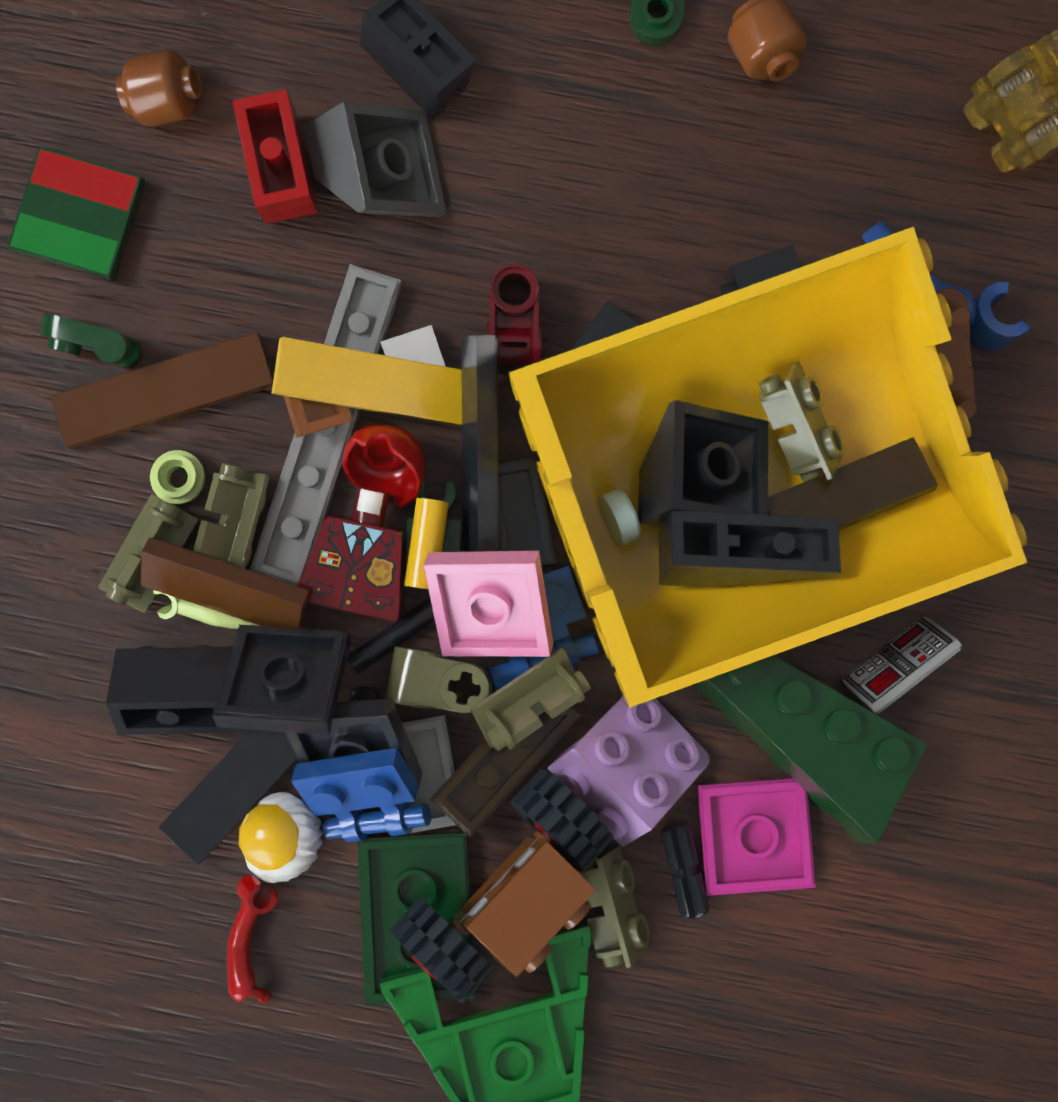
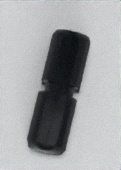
(687, 880)

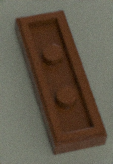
(221, 586)

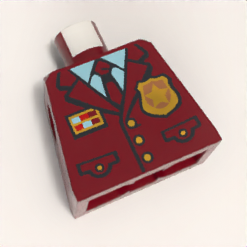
(359, 561)

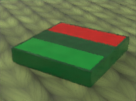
(76, 214)

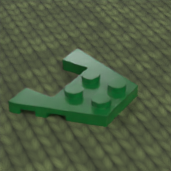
(510, 1051)

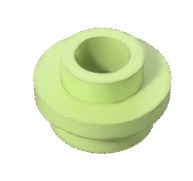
(162, 471)

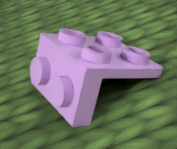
(631, 767)

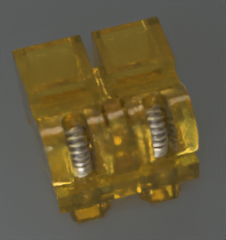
(1021, 104)

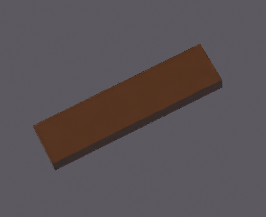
(162, 390)

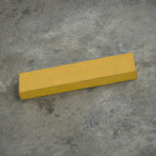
(368, 381)

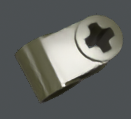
(428, 681)

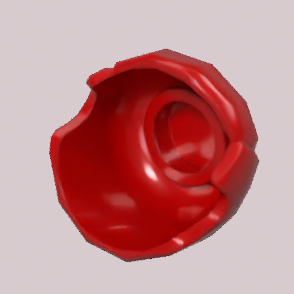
(385, 461)

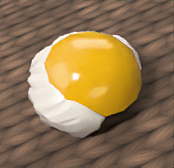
(280, 837)

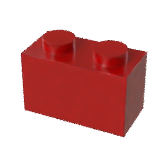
(275, 156)

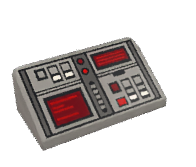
(900, 664)

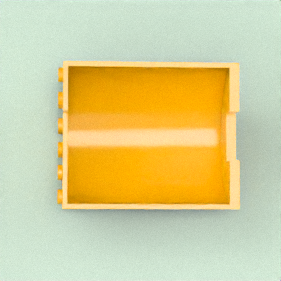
(869, 340)

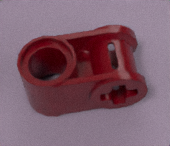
(517, 324)

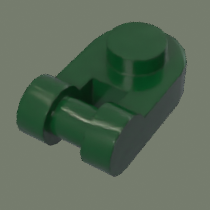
(109, 345)

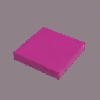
(755, 836)

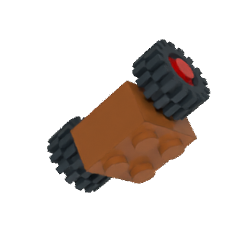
(521, 901)

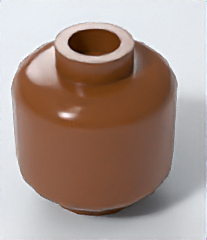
(767, 39)
(158, 88)

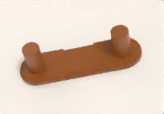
(959, 351)

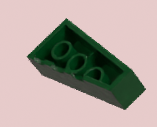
(826, 742)

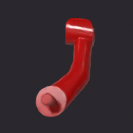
(239, 970)

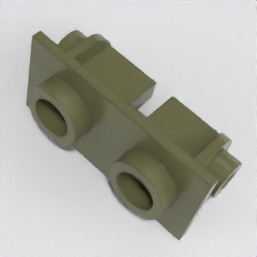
(798, 403)
(239, 500)
(157, 521)
(514, 709)
(621, 931)

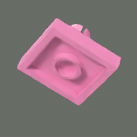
(489, 603)

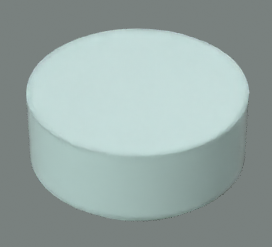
(620, 517)

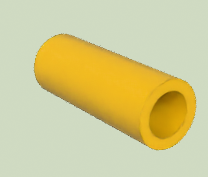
(426, 537)

